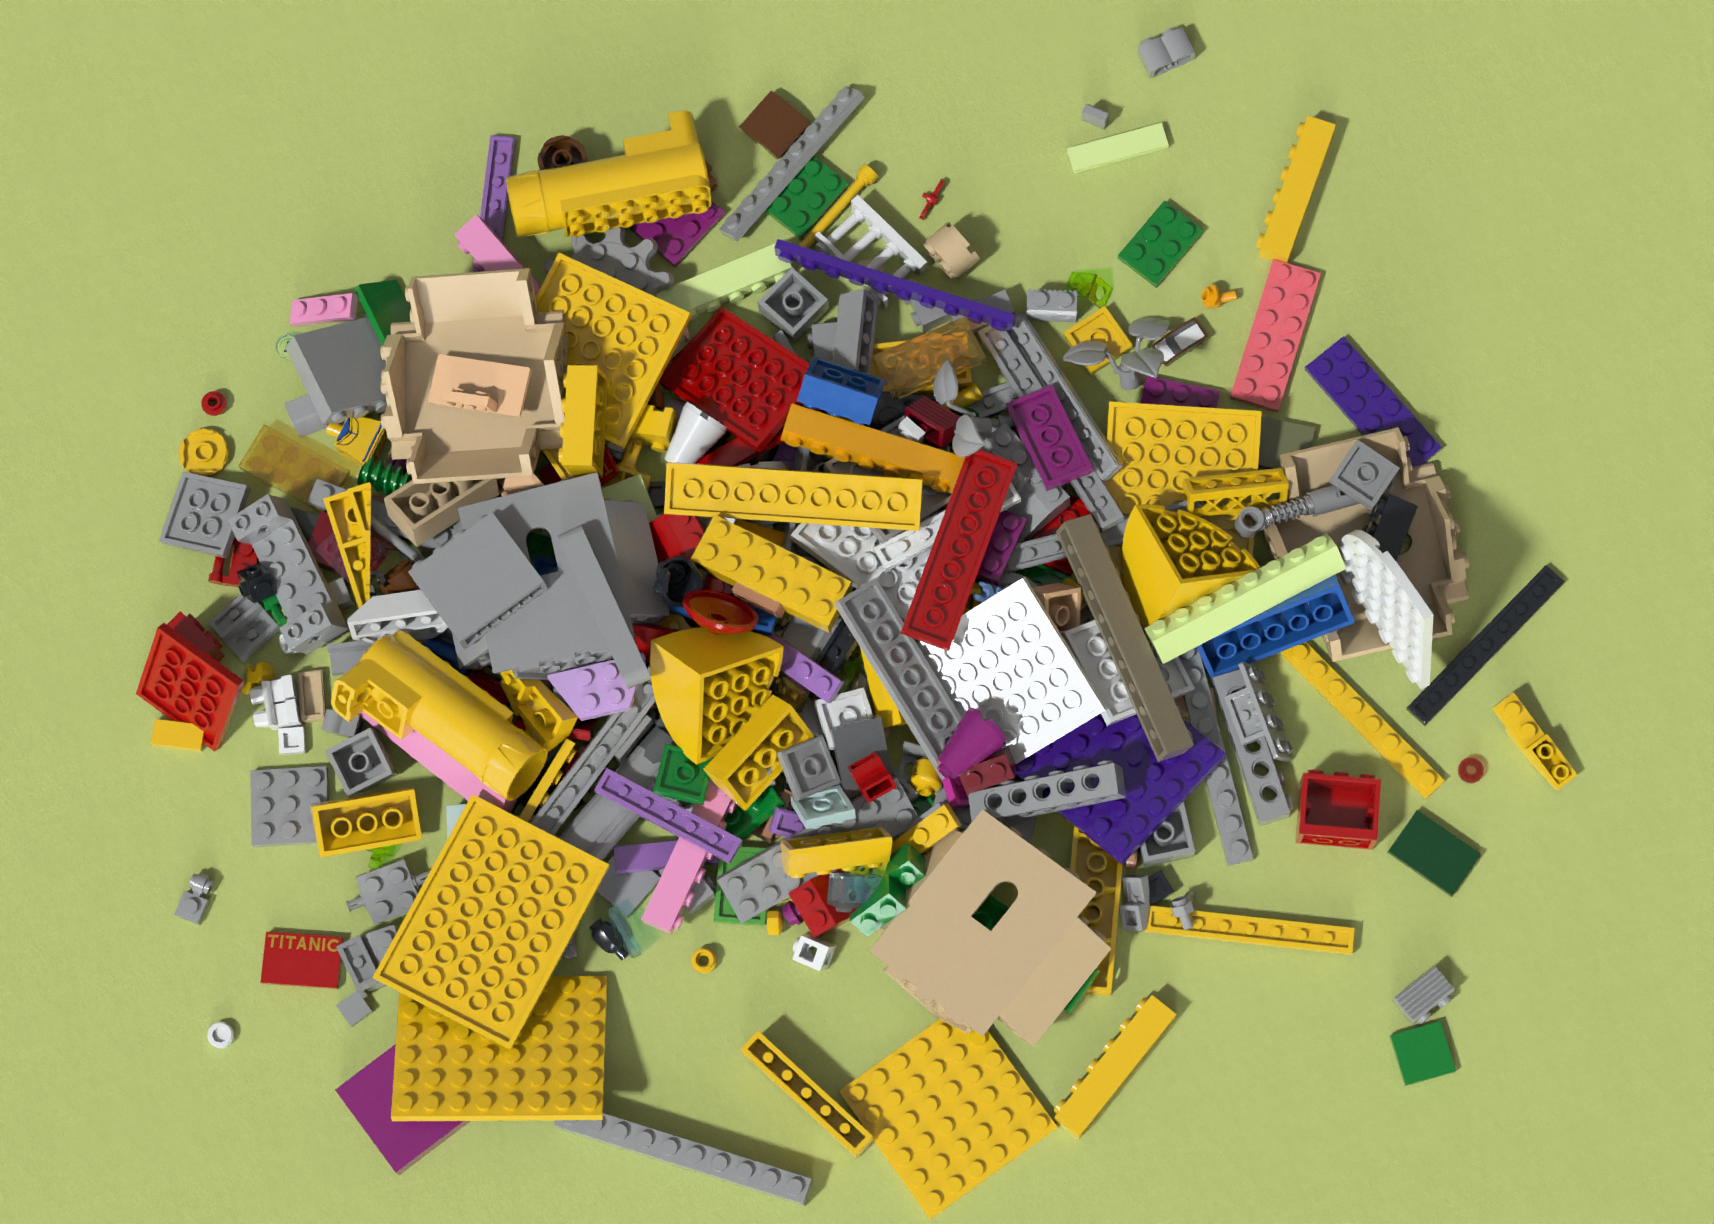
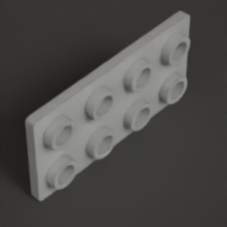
(1254, 714)

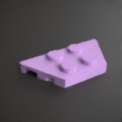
(594, 690)

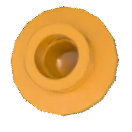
(1212, 298)

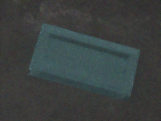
(621, 925)

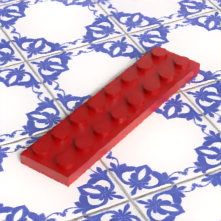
(958, 549)

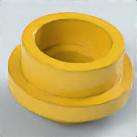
(703, 952)

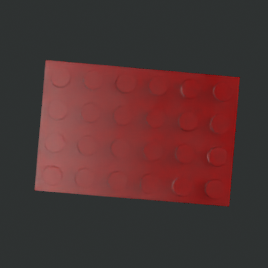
(737, 378)

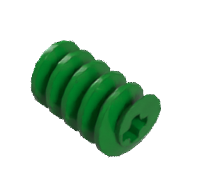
(381, 477)

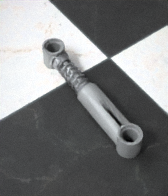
(1314, 504)

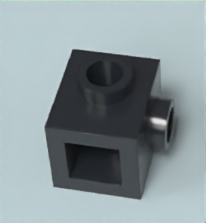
(256, 583)

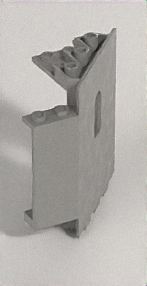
(559, 626)

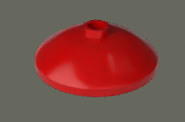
(720, 612)

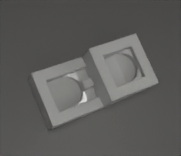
(1136, 908)

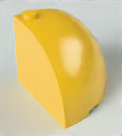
(1176, 560)
(711, 685)

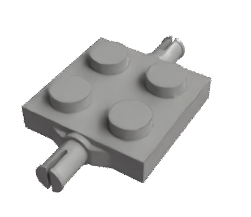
(387, 891)

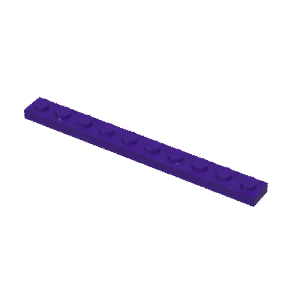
(902, 288)

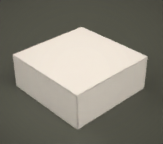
(292, 741)

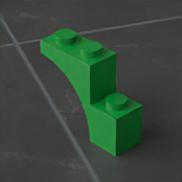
(889, 897)

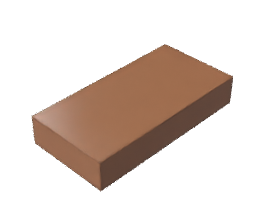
(758, 600)

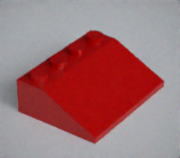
(681, 536)

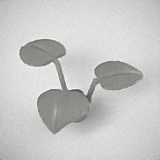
(1139, 361)
(968, 427)

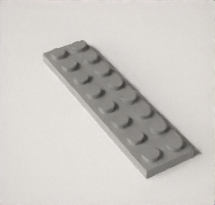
(900, 667)
(761, 879)

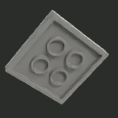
(201, 514)
(283, 803)

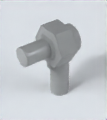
(1182, 908)

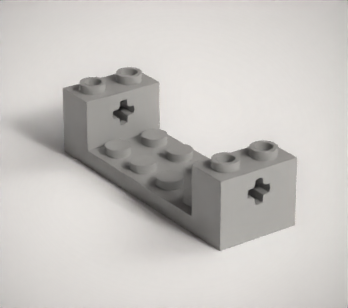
(294, 570)

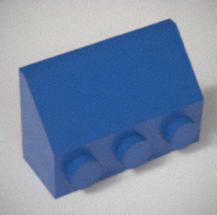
(841, 391)

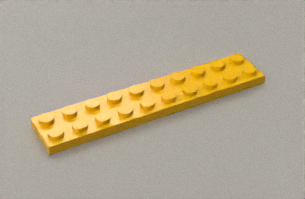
(793, 496)

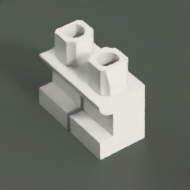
(280, 703)

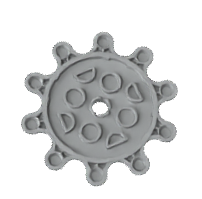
(621, 261)

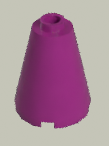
(969, 744)

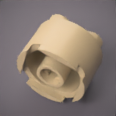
(951, 250)

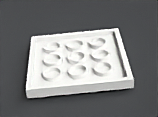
(1094, 658)

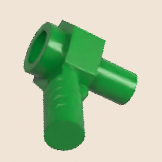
(274, 606)

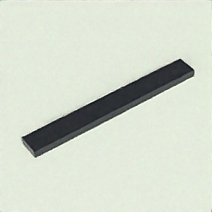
(1485, 645)

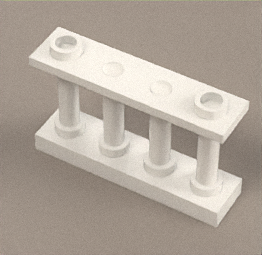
(877, 228)

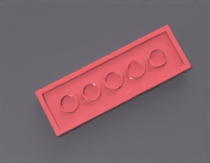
(1275, 336)

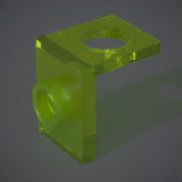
(1087, 285)

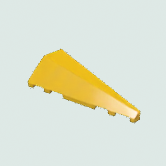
(352, 528)
(541, 710)

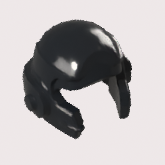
(676, 578)

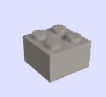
(793, 305)
(361, 762)
(1169, 841)

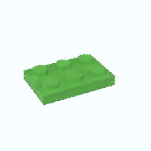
(723, 911)

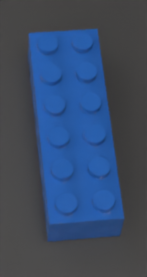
(1286, 625)

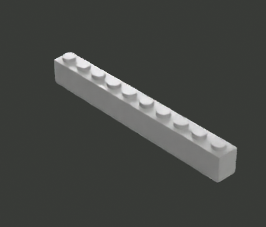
(692, 1157)

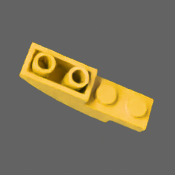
(1533, 742)

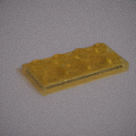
(918, 360)
(290, 465)

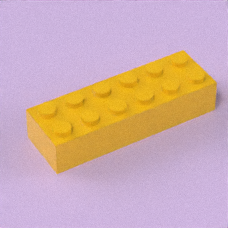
(772, 571)

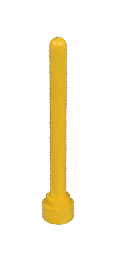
(864, 178)

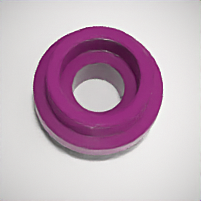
(792, 914)

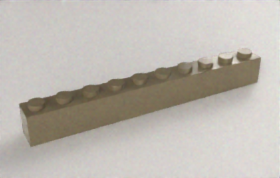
(1124, 638)

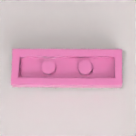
(323, 309)

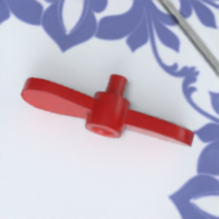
(931, 199)

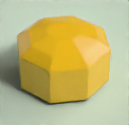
(774, 922)

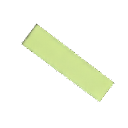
(1117, 148)

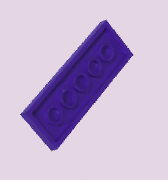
(1368, 400)

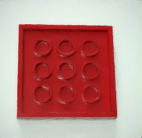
(189, 685)

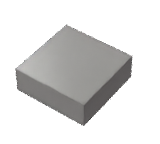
(1095, 116)
(354, 1008)

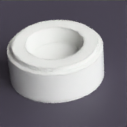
(221, 1035)

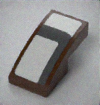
(1181, 340)

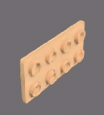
(479, 385)

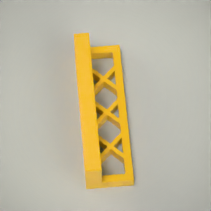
(1236, 487)

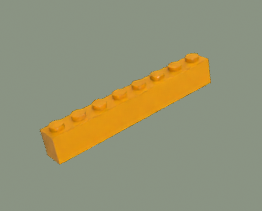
(871, 448)

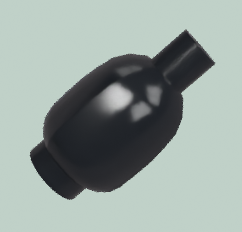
(608, 938)

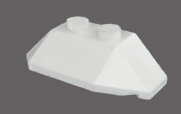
(394, 612)

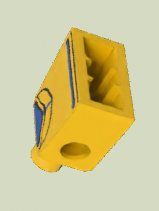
(358, 438)

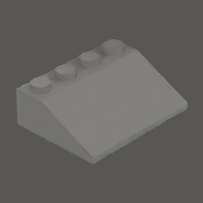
(1036, 503)

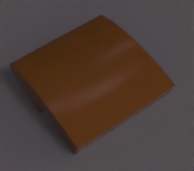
(774, 124)

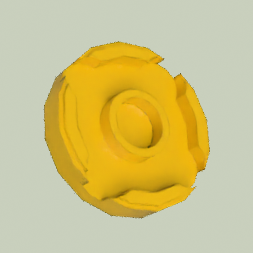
(204, 452)

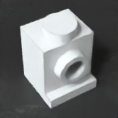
(803, 954)

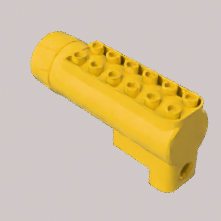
(652, 181)
(416, 690)

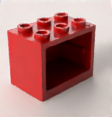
(1338, 810)

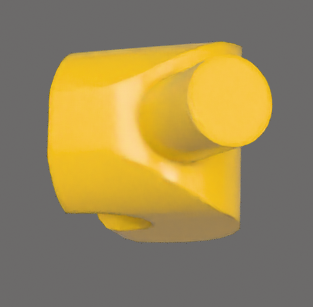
(262, 672)

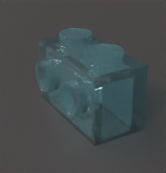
(850, 889)

